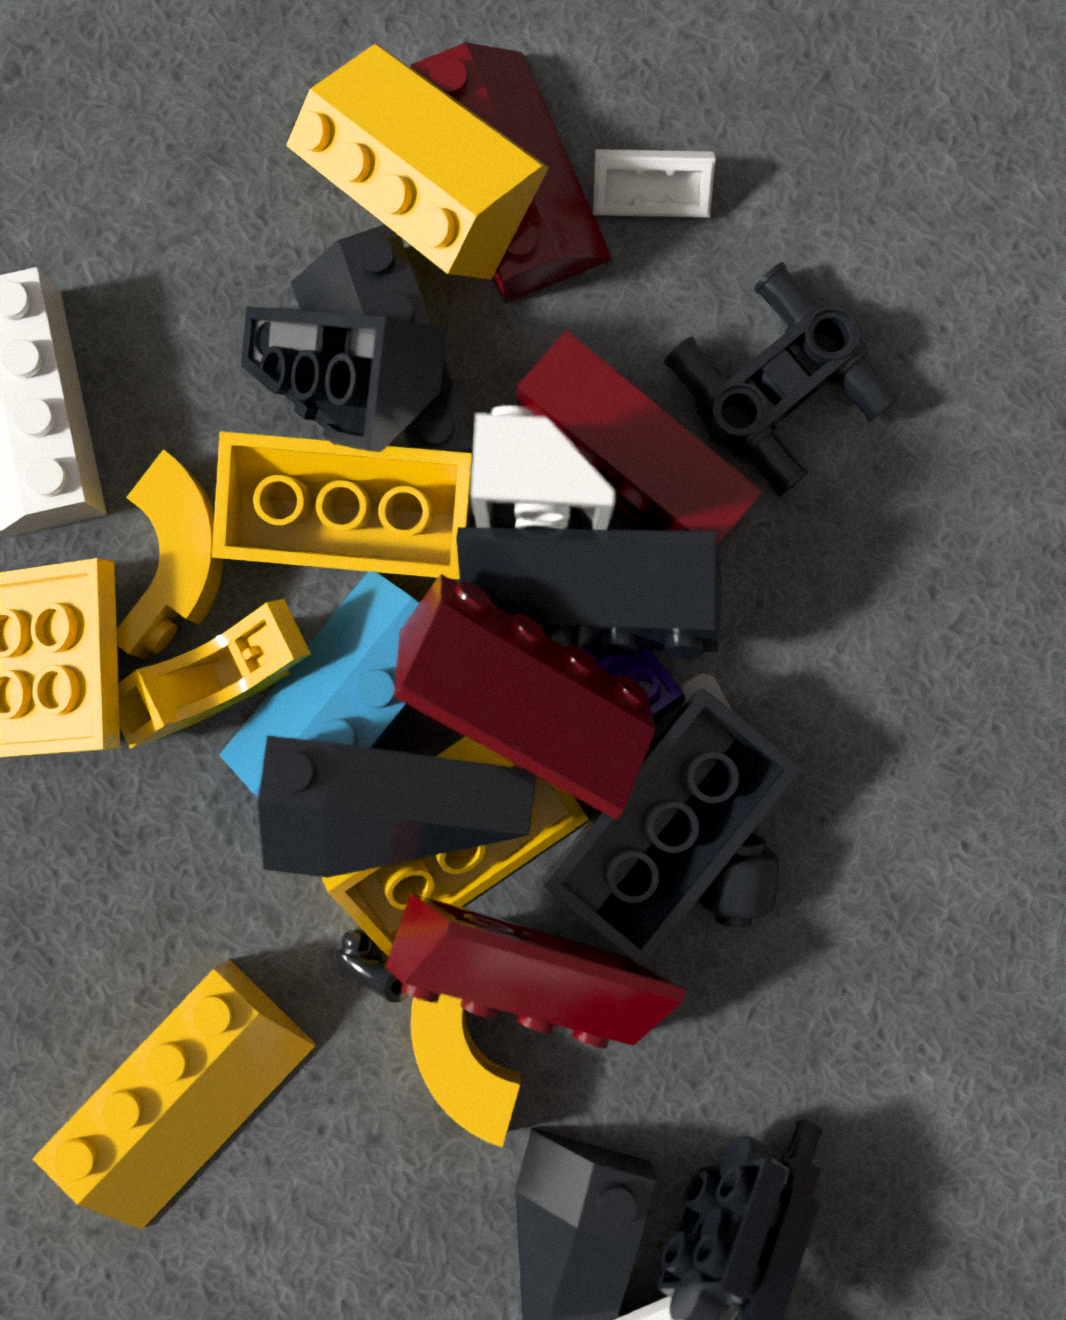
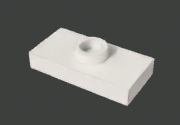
(653, 183)

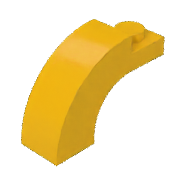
(186, 571)
(212, 676)
(458, 1074)

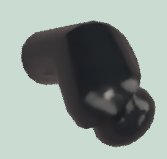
(368, 969)

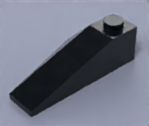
(347, 371)
(364, 808)
(578, 1226)

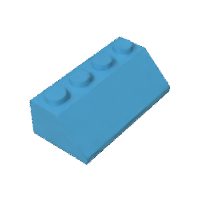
(340, 689)

